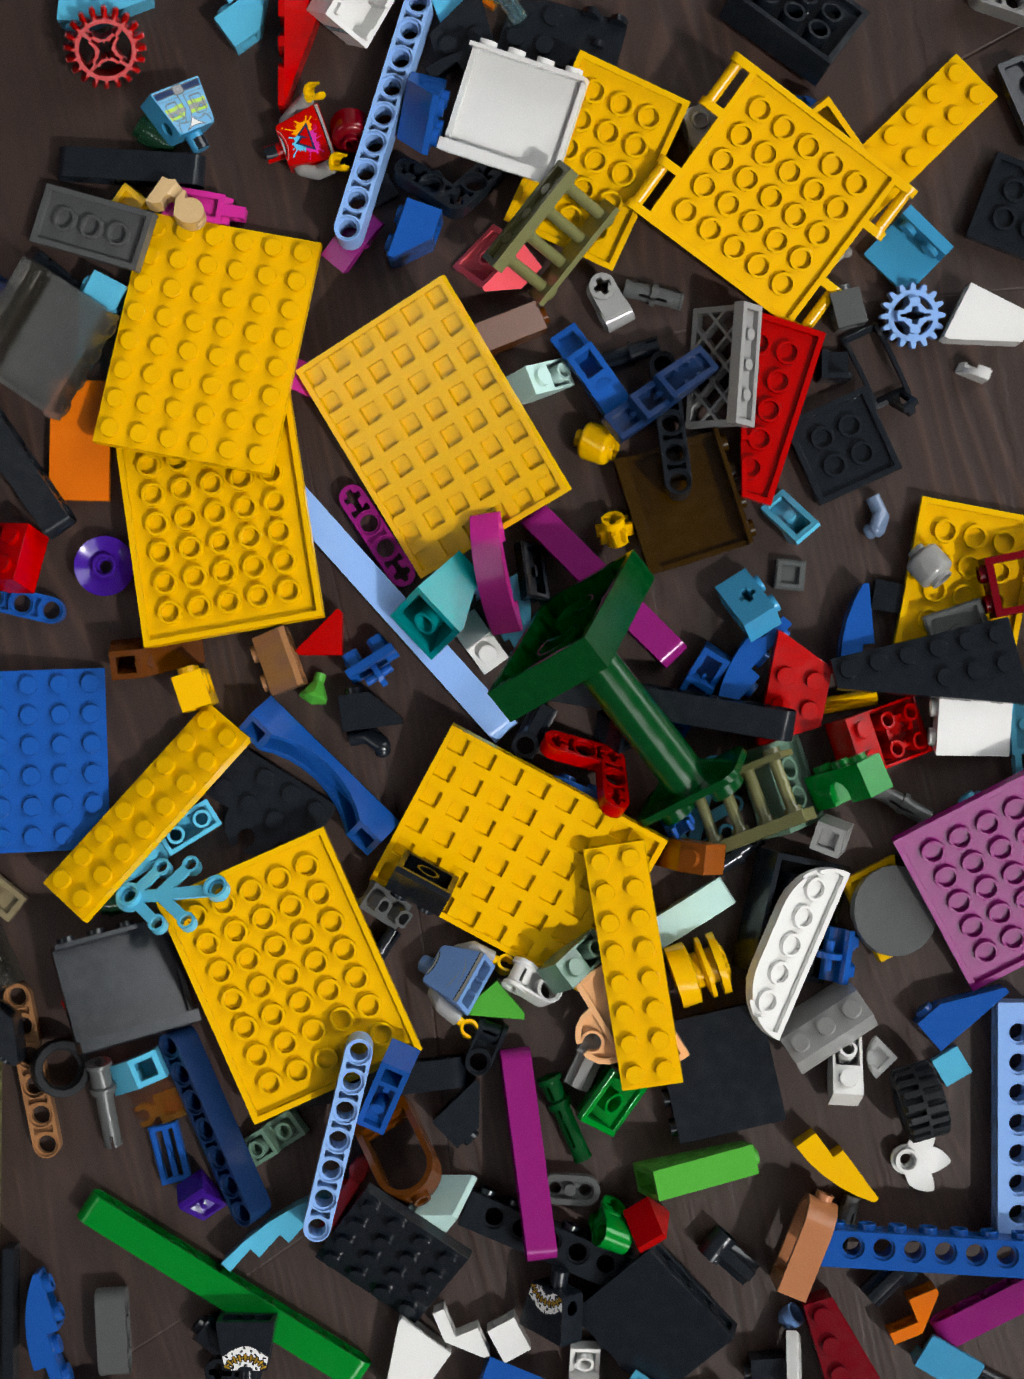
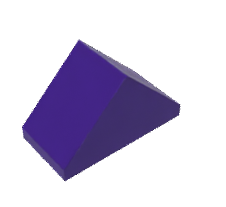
(199, 1196)

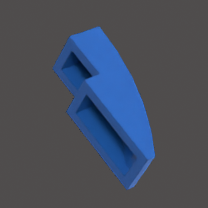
(857, 623)
(704, 675)

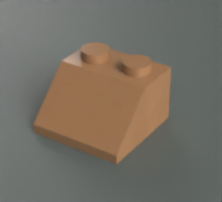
(278, 660)

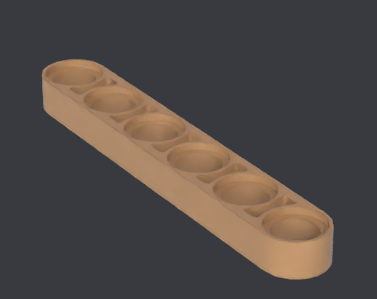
(35, 1099)

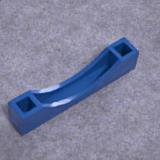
(278, 732)

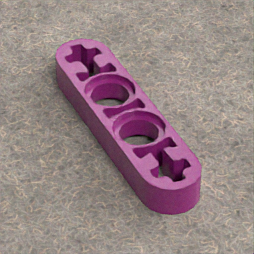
(380, 534)

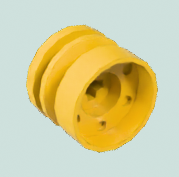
(698, 969)

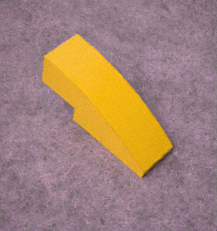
(833, 1165)

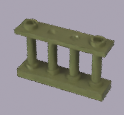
(528, 218)
(767, 823)

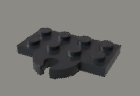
(267, 803)

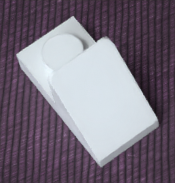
(481, 643)

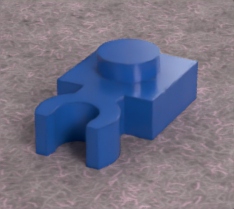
(679, 828)

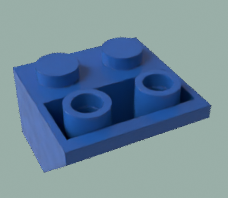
(421, 112)
(415, 233)

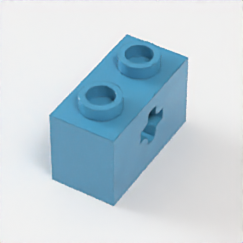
(749, 605)

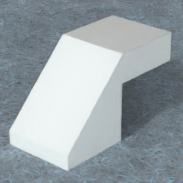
(467, 1337)

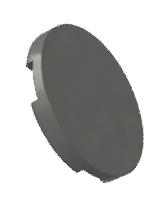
(891, 912)

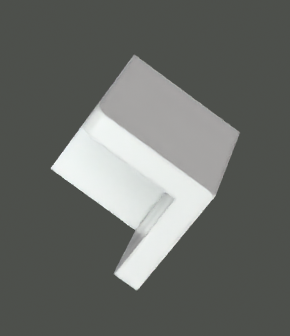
(508, 1336)

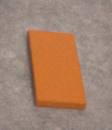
(75, 462)

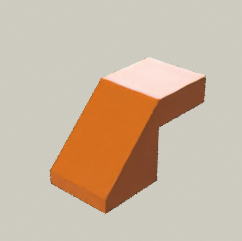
(921, 1303)

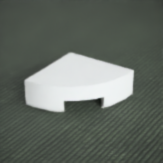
(980, 374)
(878, 1057)

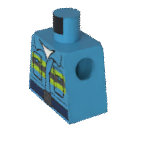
(181, 114)

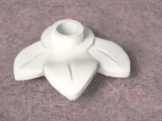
(923, 1161)

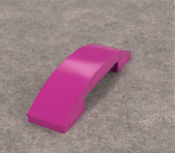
(492, 573)

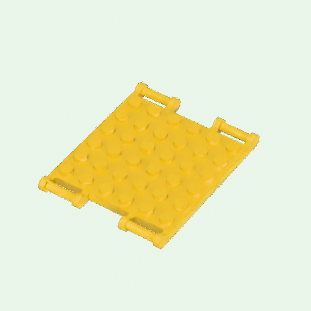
(771, 195)

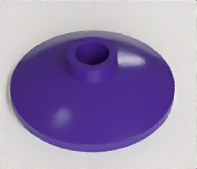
(89, 561)

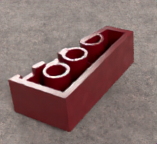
(833, 1340)

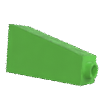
(695, 1169)

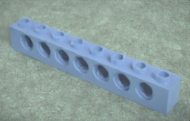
(1003, 1107)

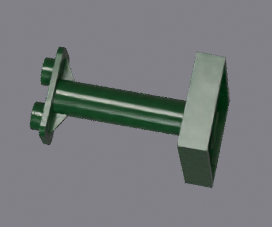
(576, 643)

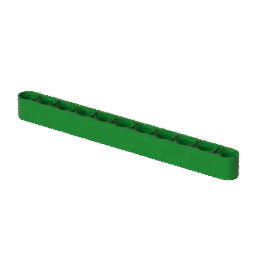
(219, 1285)

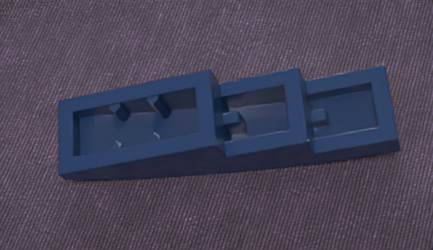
(660, 394)

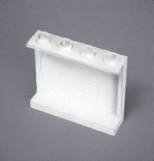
(514, 111)

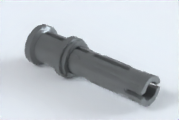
(103, 1088)

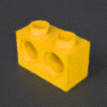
(194, 688)

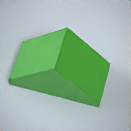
(497, 1002)

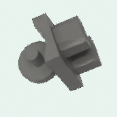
(385, 907)

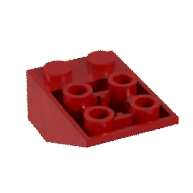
(20, 557)
(888, 729)

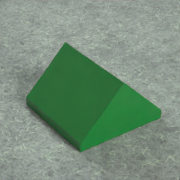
(606, 1104)

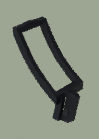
(893, 397)

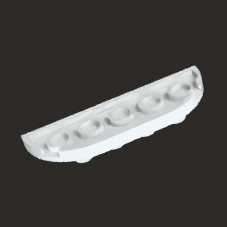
(791, 946)

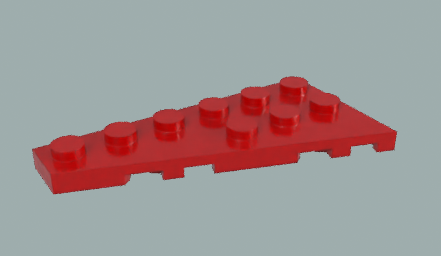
(784, 375)

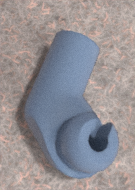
(879, 518)

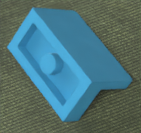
(945, 1360)

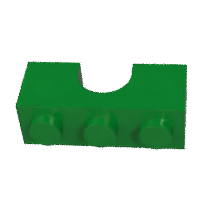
(848, 779)

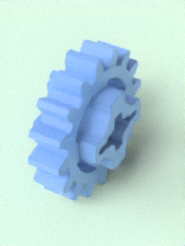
(911, 327)

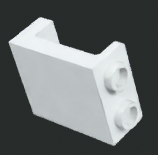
(970, 728)

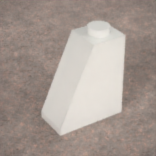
(984, 320)
(417, 1351)

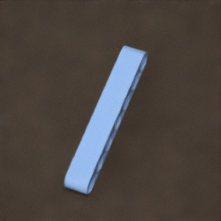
(338, 1150)

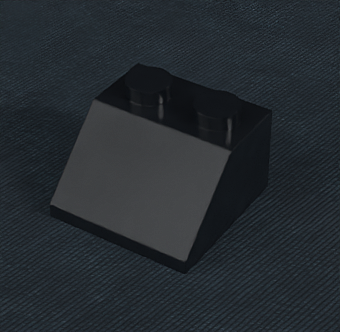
(421, 883)

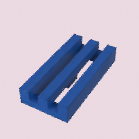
(177, 1177)

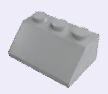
(826, 1025)

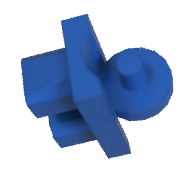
(374, 666)
(837, 955)

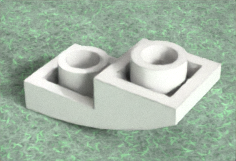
(584, 1360)

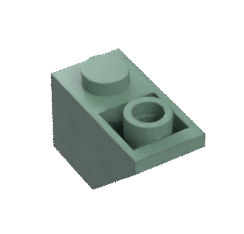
(571, 963)

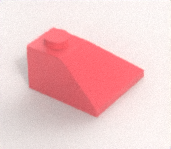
(486, 277)

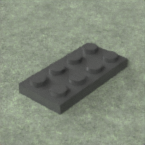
(93, 228)

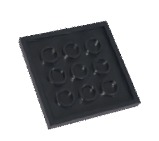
(393, 1253)

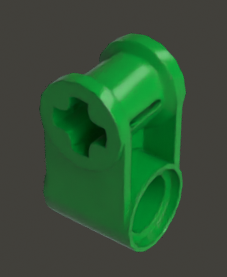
(610, 1227)

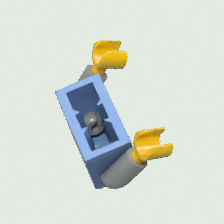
(459, 977)

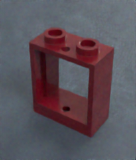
(986, 575)

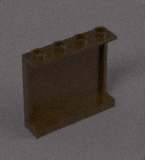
(689, 529)

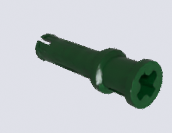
(559, 1104)

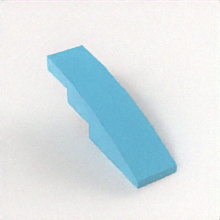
(283, 1223)

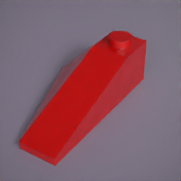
(294, 46)

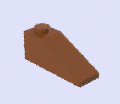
(693, 856)

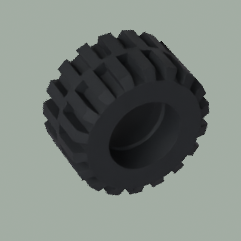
(920, 1101)

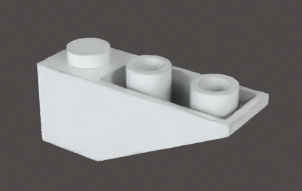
(845, 1075)

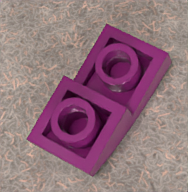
(345, 259)

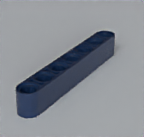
(214, 1125)

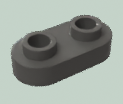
(569, 1190)

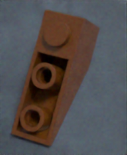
(133, 661)

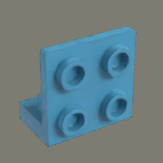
(908, 249)

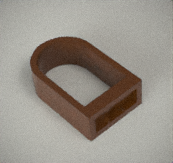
(422, 1191)

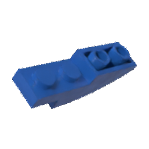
(590, 369)
(739, 677)
(42, 1320)

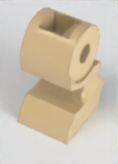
(187, 210)

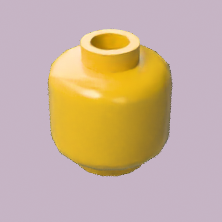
(596, 444)

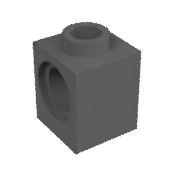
(847, 309)

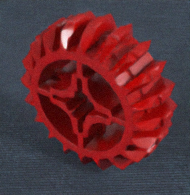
(112, 36)

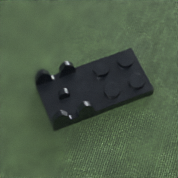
(563, 31)

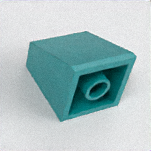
(438, 606)

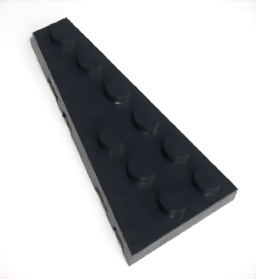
(956, 664)

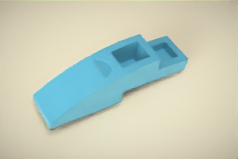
(194, 825)

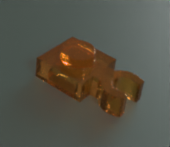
(167, 1106)

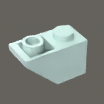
(540, 380)

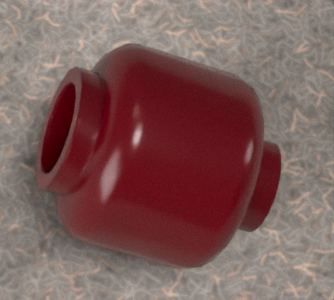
(347, 129)

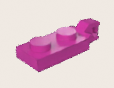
(217, 207)

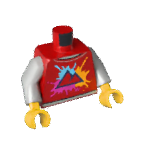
(306, 139)

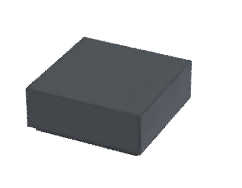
(789, 575)

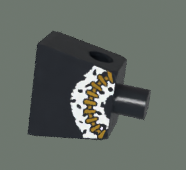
(554, 1308)
(246, 1341)

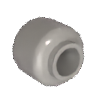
(929, 565)

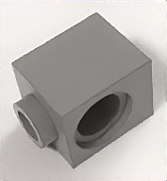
(831, 836)

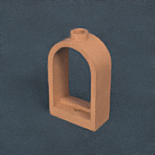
(805, 1245)

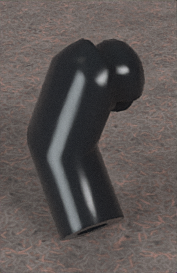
(373, 739)

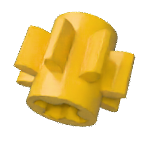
(614, 529)

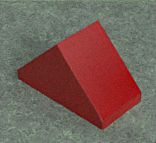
(326, 639)
(647, 1223)

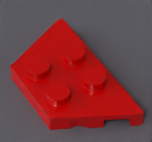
(796, 682)

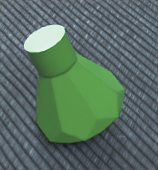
(315, 691)

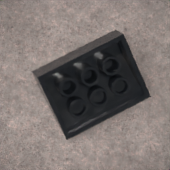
(798, 32)
(769, 877)

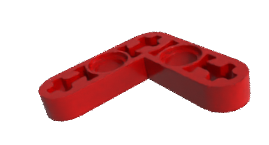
(599, 758)

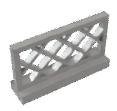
(741, 365)

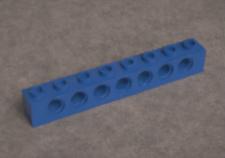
(925, 1259)

